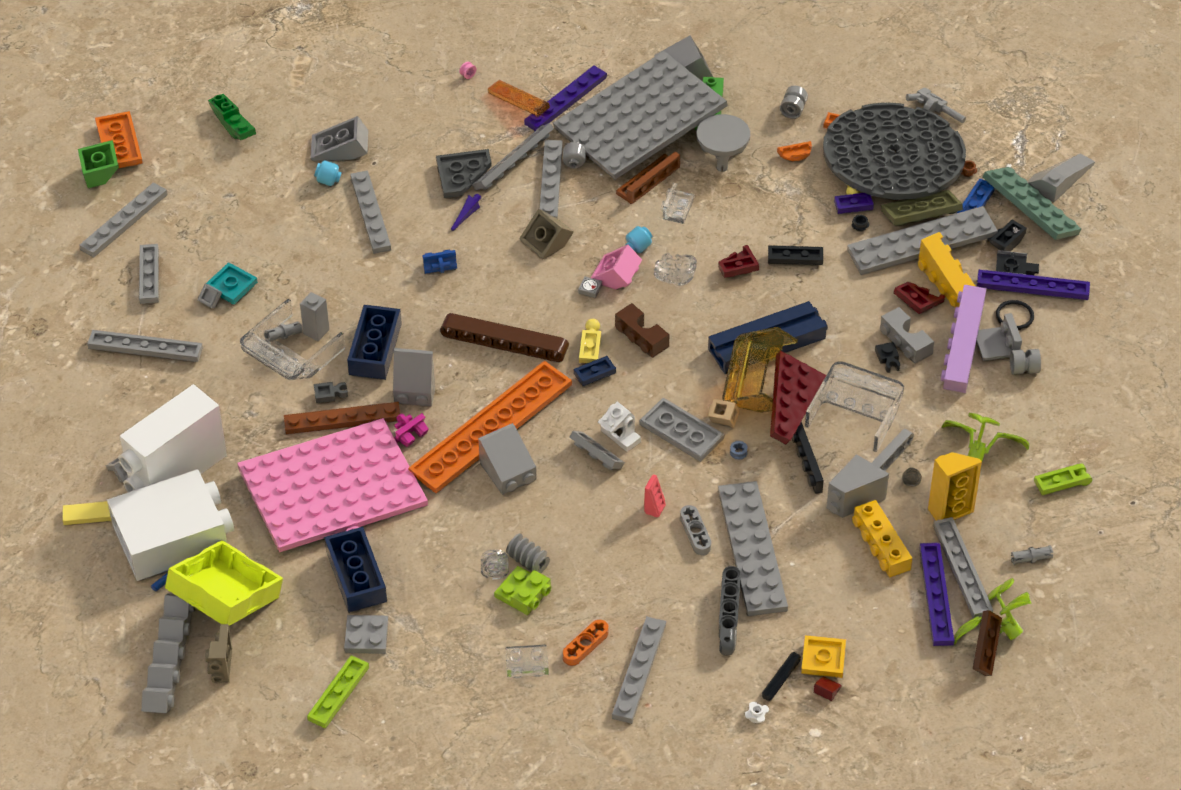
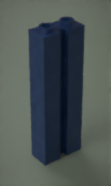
(798, 321)

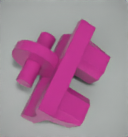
(404, 433)

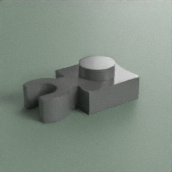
(327, 392)

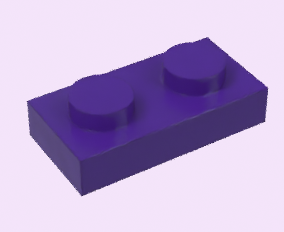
(853, 203)

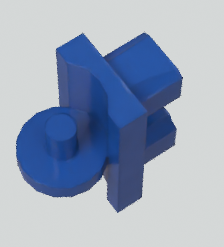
(439, 261)

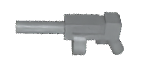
(934, 103)

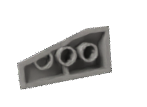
(1059, 178)

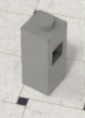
(314, 316)

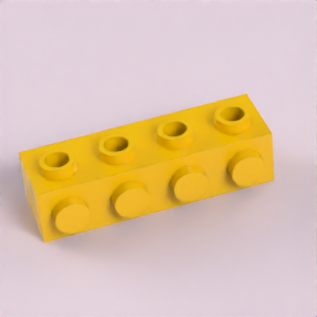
(882, 538)

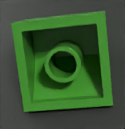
(98, 163)

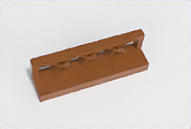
(649, 177)

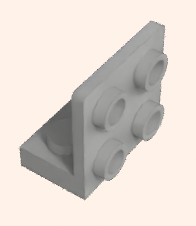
(999, 341)

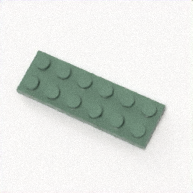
(1032, 203)

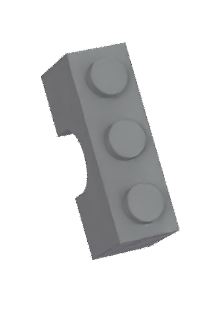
(914, 345)

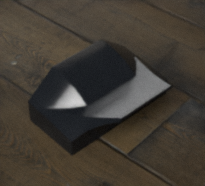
(1008, 236)

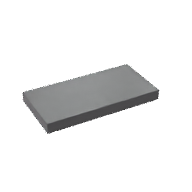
(681, 429)

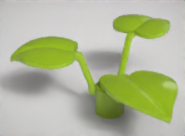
(978, 449)
(1008, 624)

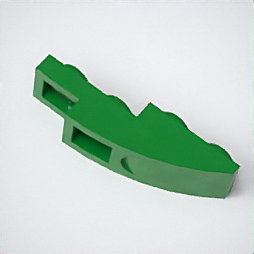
(231, 118)

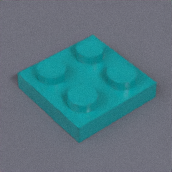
(232, 282)

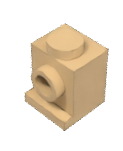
(727, 408)

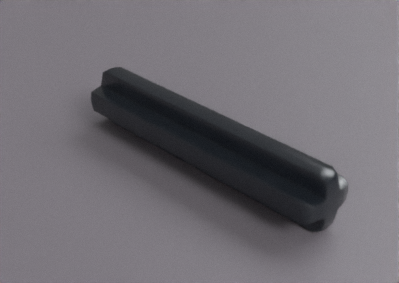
(781, 676)

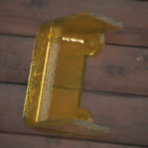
(749, 367)

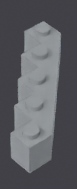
(167, 655)

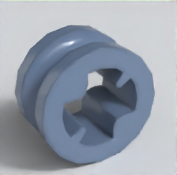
(738, 455)

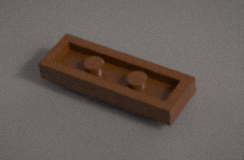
(987, 643)

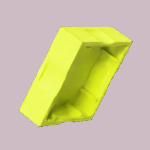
(223, 583)

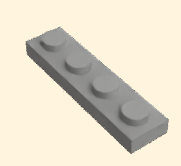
(149, 274)

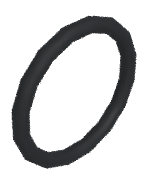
(1019, 303)

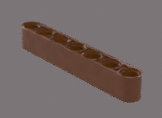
(504, 337)

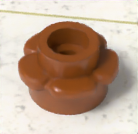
(969, 168)

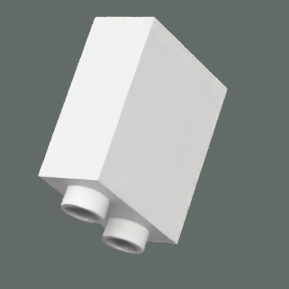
(173, 440)
(168, 522)

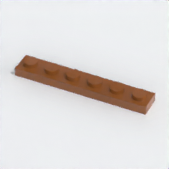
(340, 417)

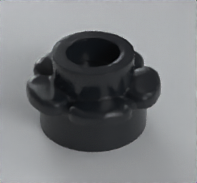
(860, 223)

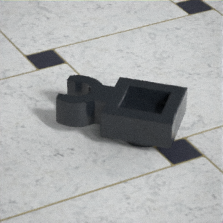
(888, 354)

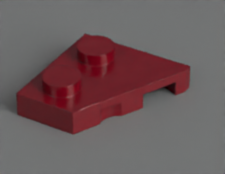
(739, 263)
(917, 297)

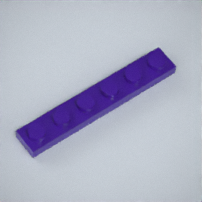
(567, 97)
(1033, 284)
(936, 594)

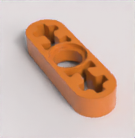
(588, 633)

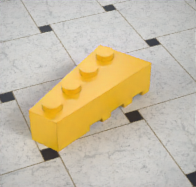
(942, 268)

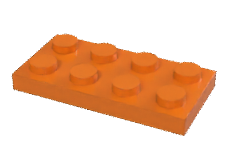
(122, 132)

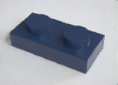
(594, 371)

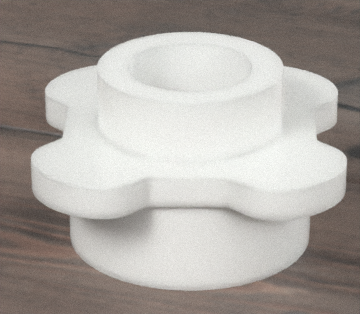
(756, 717)

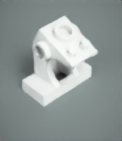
(620, 418)

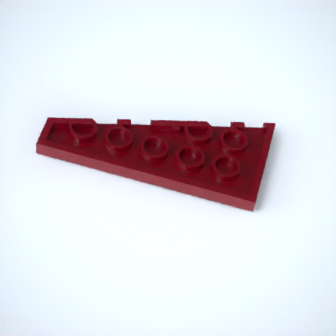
(792, 394)

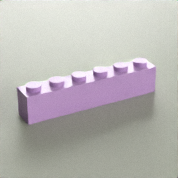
(964, 338)

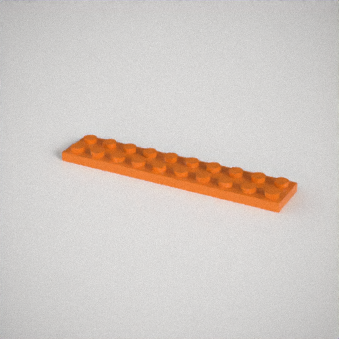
(513, 406)

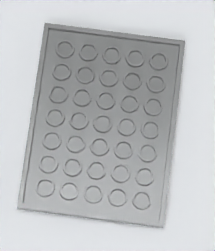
(640, 114)

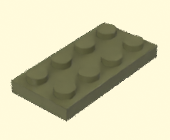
(921, 208)

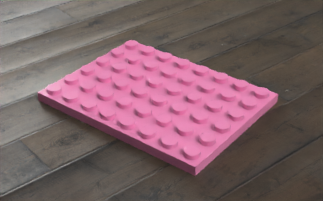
(331, 484)

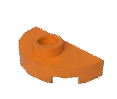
(796, 151)

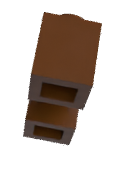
(650, 340)

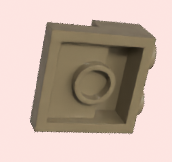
(220, 655)

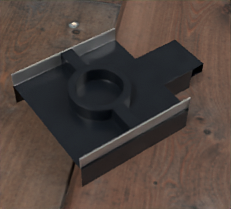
(1015, 263)

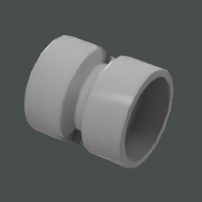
(793, 102)
(1025, 361)

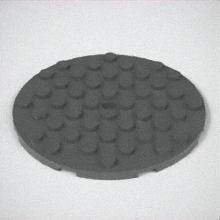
(862, 154)

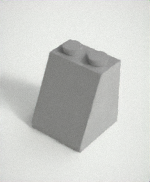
(690, 57)
(506, 459)
(856, 485)

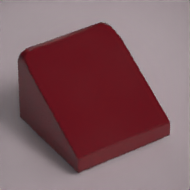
(826, 688)

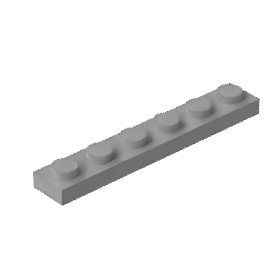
(516, 154)
(551, 177)
(370, 212)
(123, 220)
(145, 345)
(962, 566)
(639, 670)

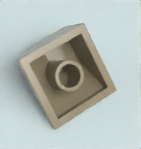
(545, 234)

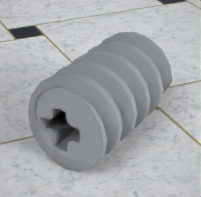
(527, 554)

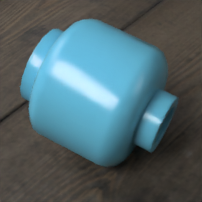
(327, 173)
(639, 239)

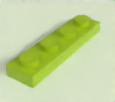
(338, 692)

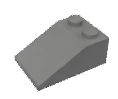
(340, 142)
(413, 377)

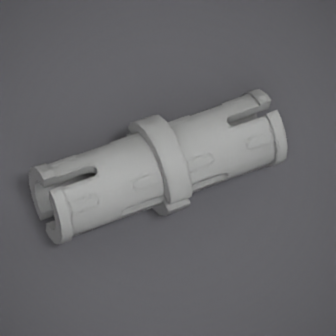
(283, 331)
(1031, 554)

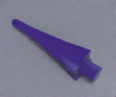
(469, 207)

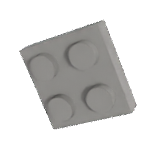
(366, 634)

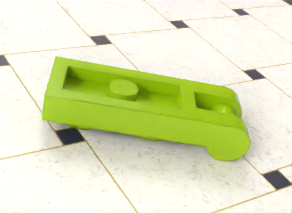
(1062, 479)

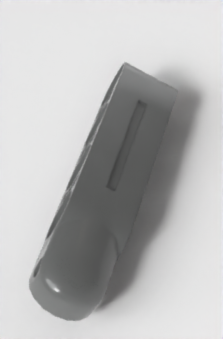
(729, 609)

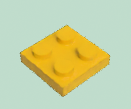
(823, 656)

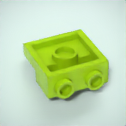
(523, 589)

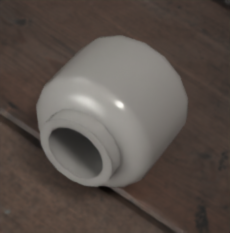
(574, 155)

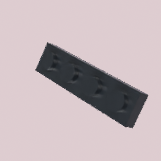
(809, 461)

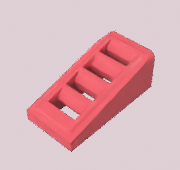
(654, 499)

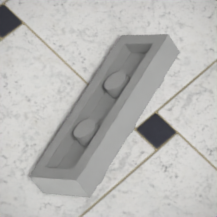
(596, 450)

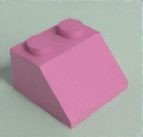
(617, 267)

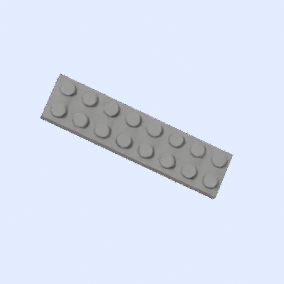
(904, 244)
(752, 548)

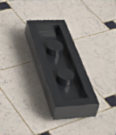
(795, 255)

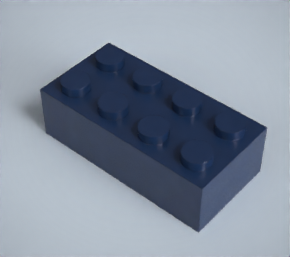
(374, 342)
(355, 569)

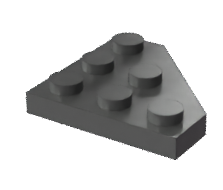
(461, 170)

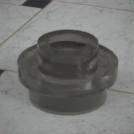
(911, 477)

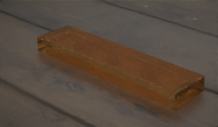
(518, 98)

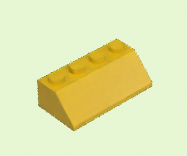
(954, 486)

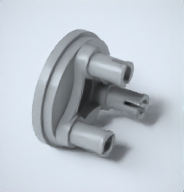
(723, 137)

